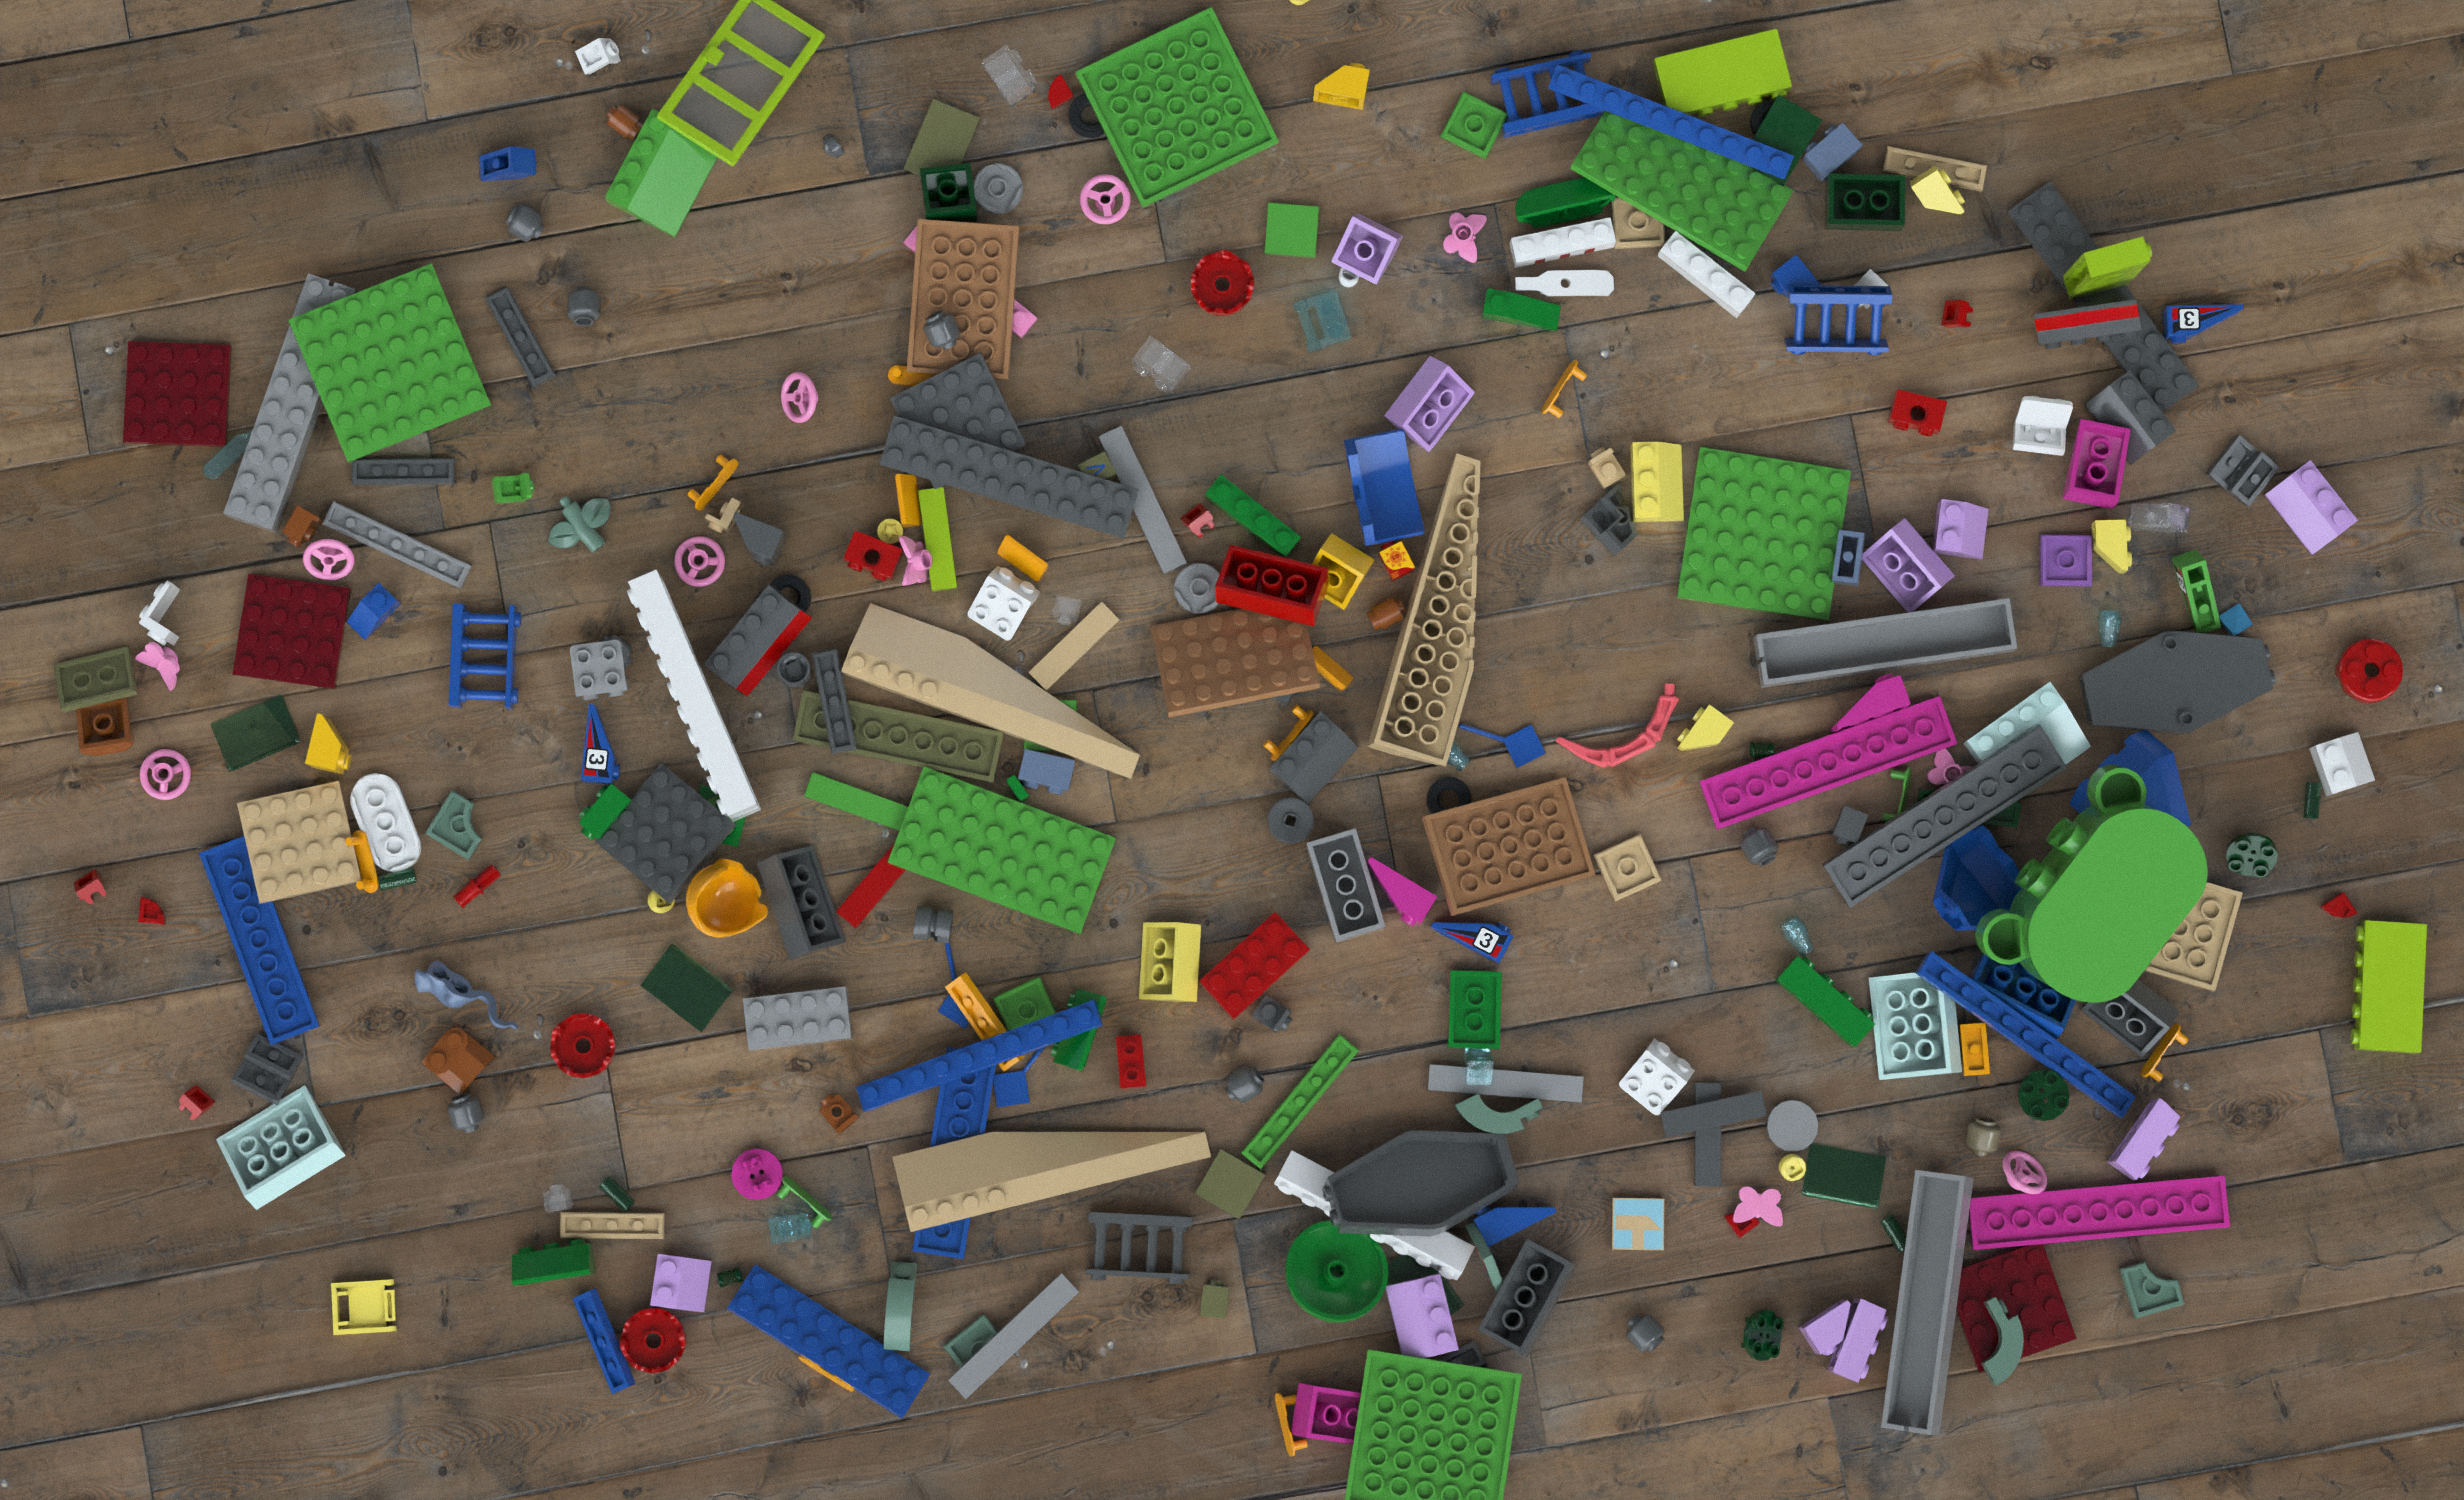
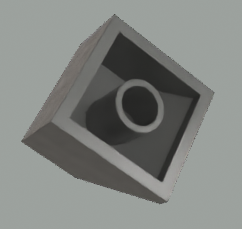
(761, 539)

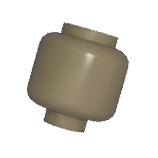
(1983, 1136)

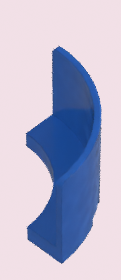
(1383, 487)

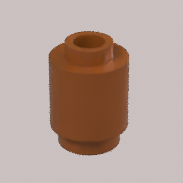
(624, 122)
(1386, 613)

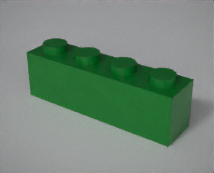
(1252, 517)
(1826, 1002)

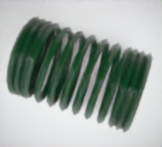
(1770, 749)
(737, 1273)

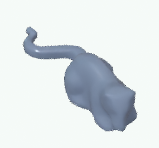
(455, 991)

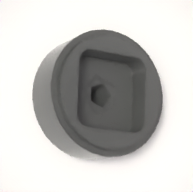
(832, 146)

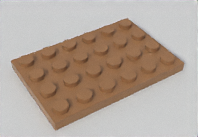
(973, 277)
(1232, 660)
(1508, 846)

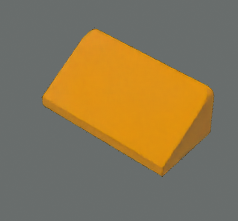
(908, 500)
(1022, 558)
(1331, 670)

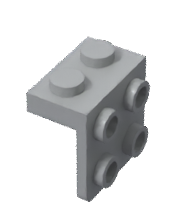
(598, 669)

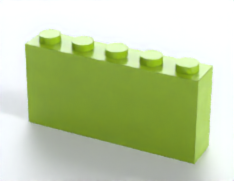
(1723, 74)
(2107, 268)
(2389, 986)

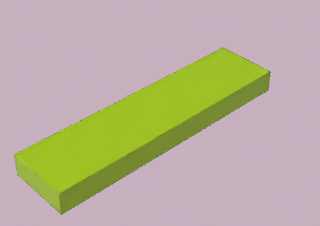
(938, 538)

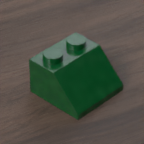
(948, 193)

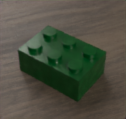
(1865, 202)

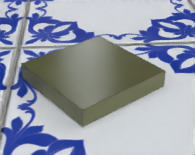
(1230, 1184)

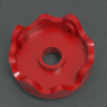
(1216, 266)
(2353, 677)
(565, 1040)
(634, 1340)

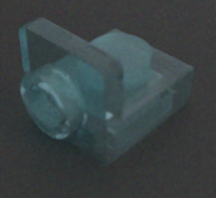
(1479, 1066)
(789, 1228)

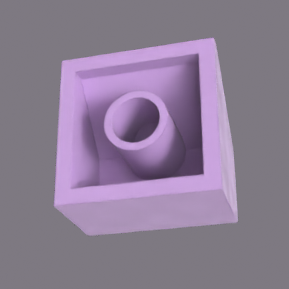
(1367, 248)
(1960, 529)
(681, 1283)
(1827, 1328)

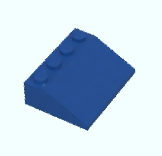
(2025, 994)

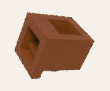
(301, 527)
(847, 1116)

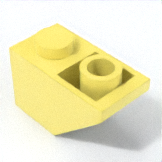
(1936, 193)
(2110, 543)
(1707, 731)

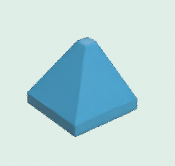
(2235, 620)

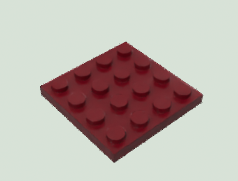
(177, 394)
(291, 631)
(2027, 1289)

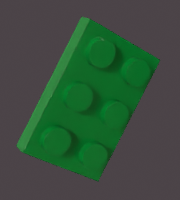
(1474, 1009)

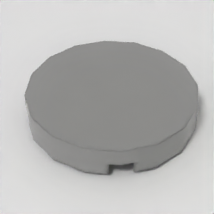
(998, 188)
(1196, 588)
(1792, 1125)

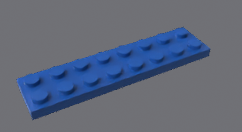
(259, 944)
(959, 1115)
(828, 1341)

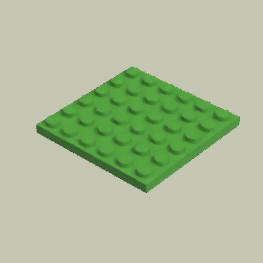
(1177, 107)
(389, 362)
(1763, 534)
(1432, 1430)

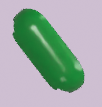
(1562, 202)

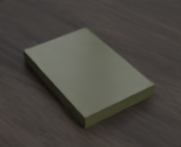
(942, 138)
(95, 679)

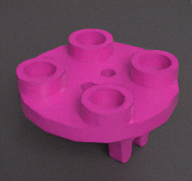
(751, 1163)

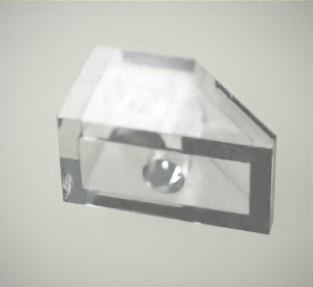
(2159, 518)

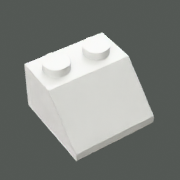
(2342, 764)

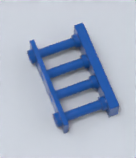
(1539, 118)
(1828, 296)
(462, 643)

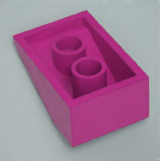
(2097, 464)
(1881, 699)
(1405, 896)
(1325, 1413)

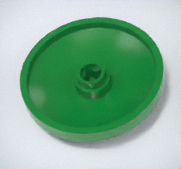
(1335, 1273)

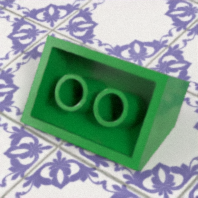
(1076, 1049)
(552, 1263)

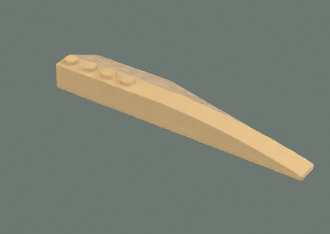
(1437, 633)
(974, 685)
(1025, 1167)

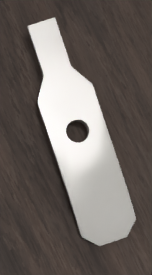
(1580, 283)

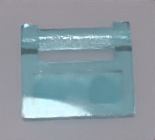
(1330, 318)

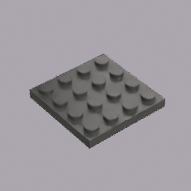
(963, 403)
(666, 833)

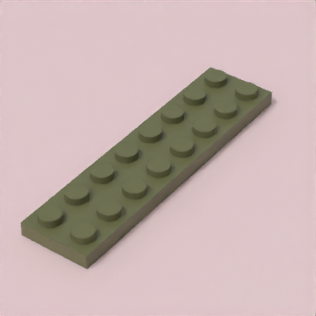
(907, 738)

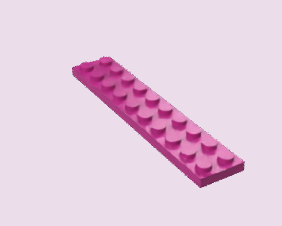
(1828, 762)
(2098, 1212)

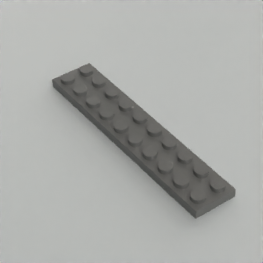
(2060, 243)
(1009, 476)
(1944, 816)

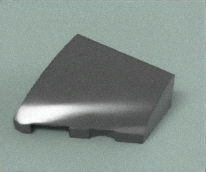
(1611, 521)

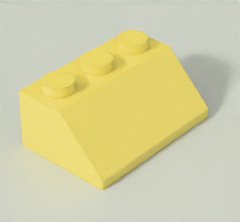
(1656, 482)
(1170, 961)

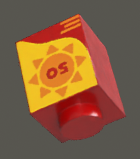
(1396, 560)

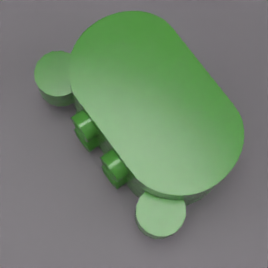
(2101, 895)

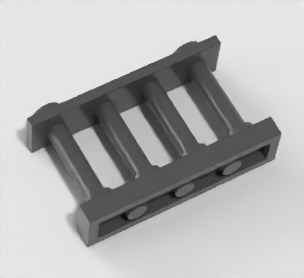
(1127, 1224)

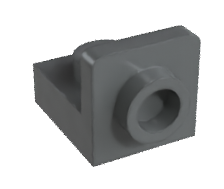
(1272, 1014)

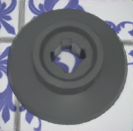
(1295, 808)

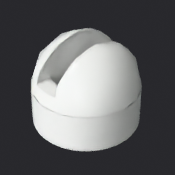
(1347, 278)

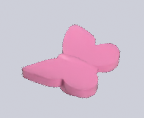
(1463, 235)
(918, 561)
(163, 660)
(1945, 769)
(1758, 1205)

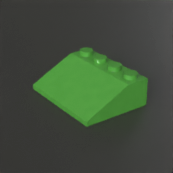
(660, 176)

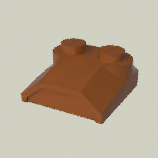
(104, 728)
(457, 1058)

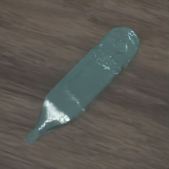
(227, 456)

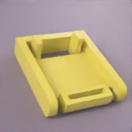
(368, 1307)

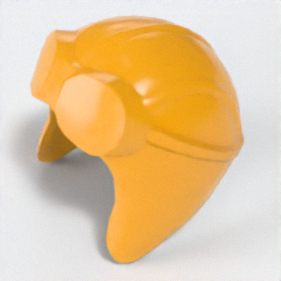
(724, 899)

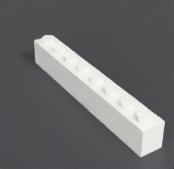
(1441, 1251)

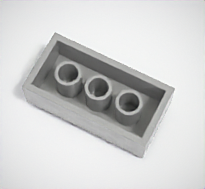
(1345, 885)
(797, 1018)

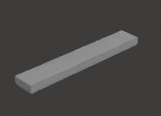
(1146, 505)
(397, 545)
(1508, 1084)
(1013, 1336)

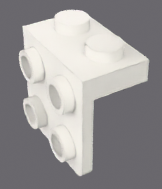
(2041, 425)
(1002, 602)
(152, 614)
(1656, 1077)

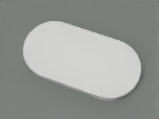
(386, 821)

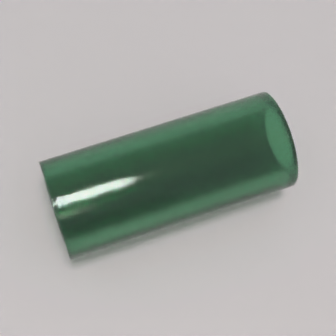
(2312, 800)
(397, 879)
(616, 1194)
(1894, 1232)

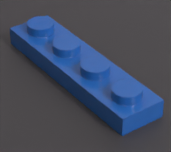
(604, 1341)

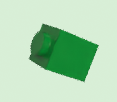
(1520, 310)

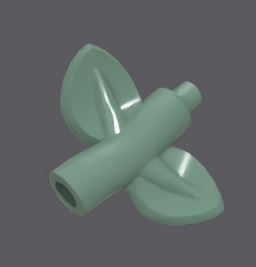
(581, 524)

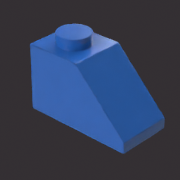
(508, 164)
(1791, 273)
(373, 611)

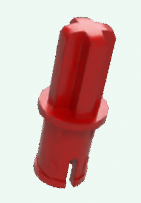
(477, 886)

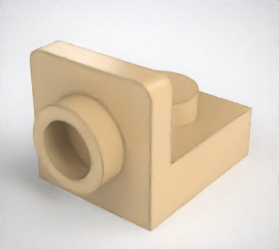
(1606, 467)
(727, 519)

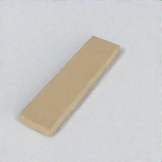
(1912, 164)
(1074, 646)
(612, 1225)

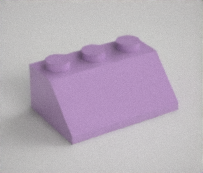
(1429, 403)
(2311, 507)
(1907, 566)
(2145, 1139)
(1421, 1317)
(1858, 1341)

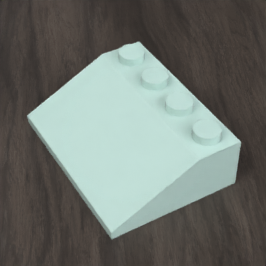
(2041, 708)
(1913, 1028)
(280, 1147)

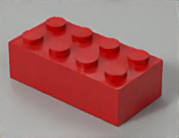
(1272, 585)
(1254, 965)

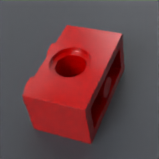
(1932, 410)
(863, 544)
(1130, 1061)

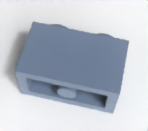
(1831, 152)
(1848, 558)
(1046, 771)

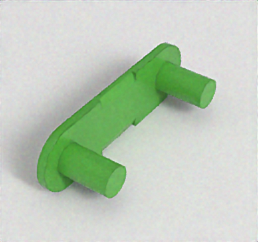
(1906, 776)
(823, 1213)

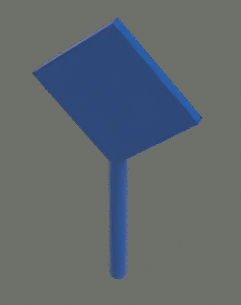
(1521, 745)
(949, 1007)
(1012, 1086)

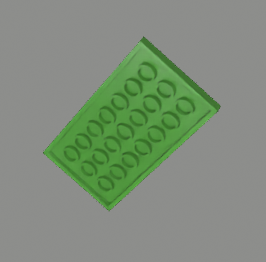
(1684, 186)
(1001, 850)

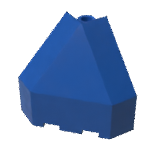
(2157, 769)
(1974, 880)

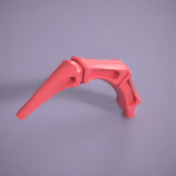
(1644, 741)

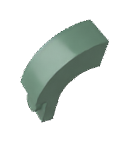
(1490, 1121)
(900, 1306)
(2010, 1342)

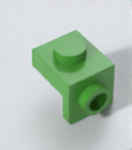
(512, 488)

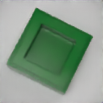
(1017, 788)

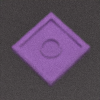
(2066, 560)

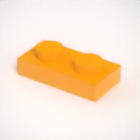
(1974, 1049)

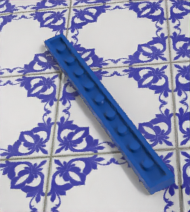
(1670, 121)
(2025, 1034)
(979, 1056)

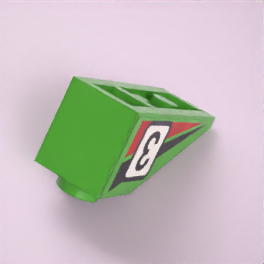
(2197, 591)

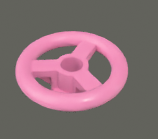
(1108, 218)
(805, 397)
(329, 552)
(694, 553)
(163, 793)
(2022, 1174)

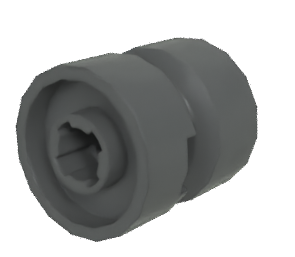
(794, 670)
(933, 924)

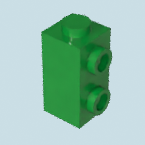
(604, 812)

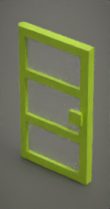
(740, 77)

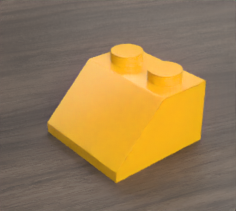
(1344, 87)
(1345, 567)
(327, 748)

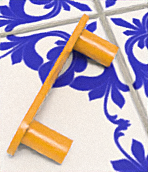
(1572, 369)
(899, 375)
(728, 469)
(1278, 750)
(368, 874)
(2172, 1034)
(832, 1377)
(1290, 1445)

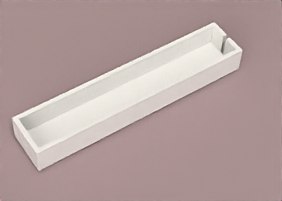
(694, 695)

